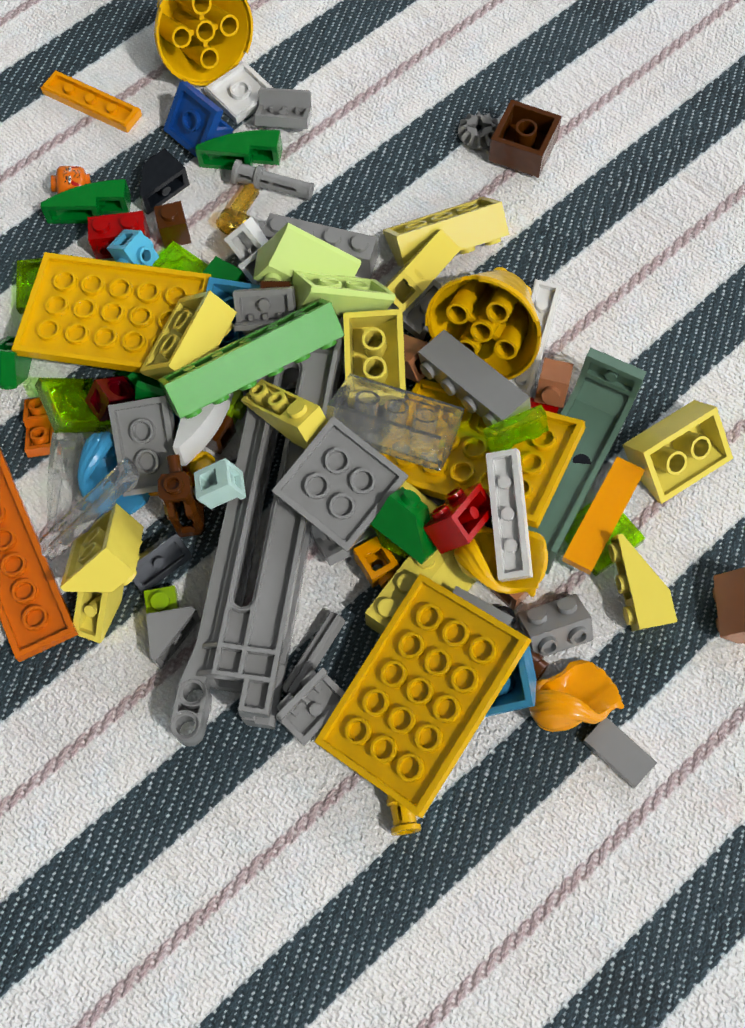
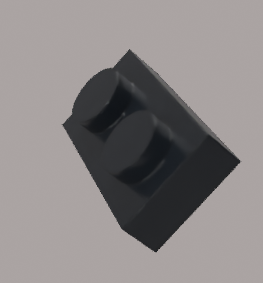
(160, 561)

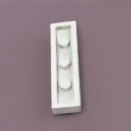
(509, 515)

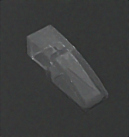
(62, 481)

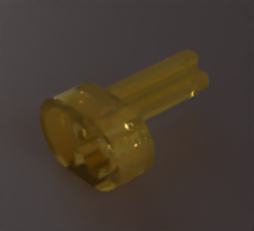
(236, 215)

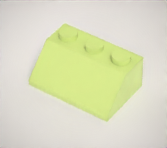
(300, 251)
(344, 292)

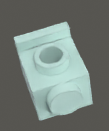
(219, 483)

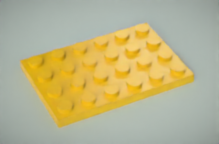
(100, 310)
(541, 458)
(422, 694)

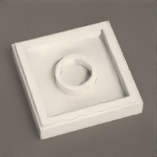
(237, 92)

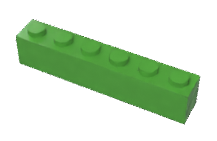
(251, 358)

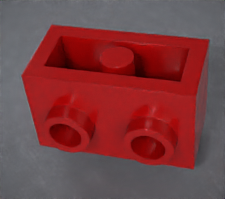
(106, 228)
(459, 518)

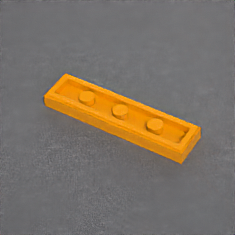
(91, 101)
(603, 515)

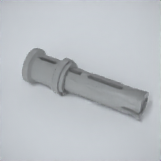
(261, 178)

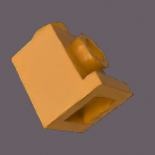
(373, 553)

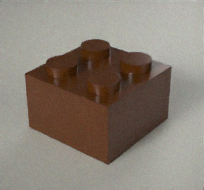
(524, 138)

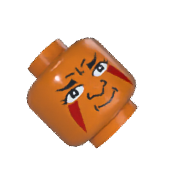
(68, 178)

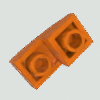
(38, 428)

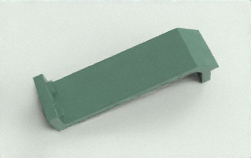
(603, 401)

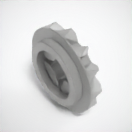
(468, 132)

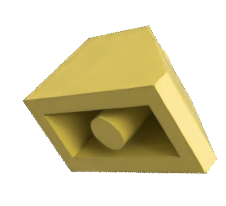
(95, 613)

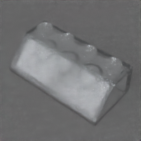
(397, 420)

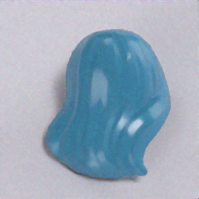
(96, 462)

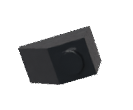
(161, 180)

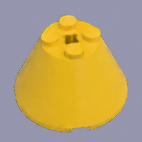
(202, 37)
(490, 317)

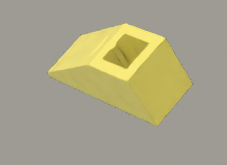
(422, 269)
(286, 412)
(644, 593)

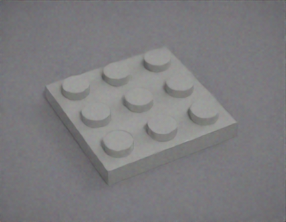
(339, 483)

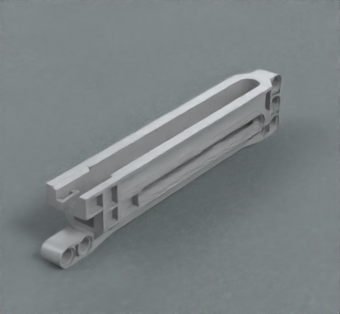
(250, 645)

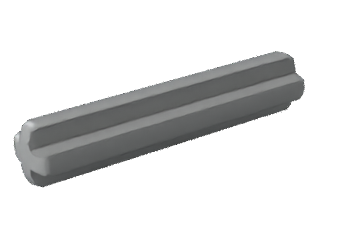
(314, 652)

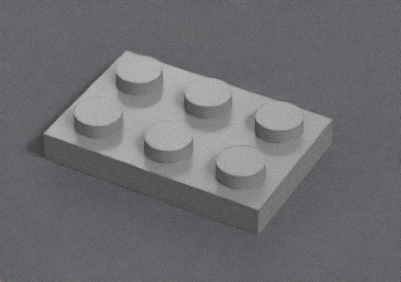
(146, 435)

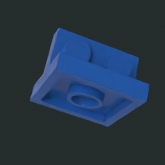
(194, 118)

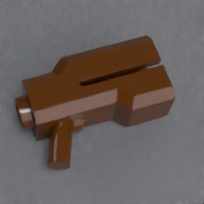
(175, 490)

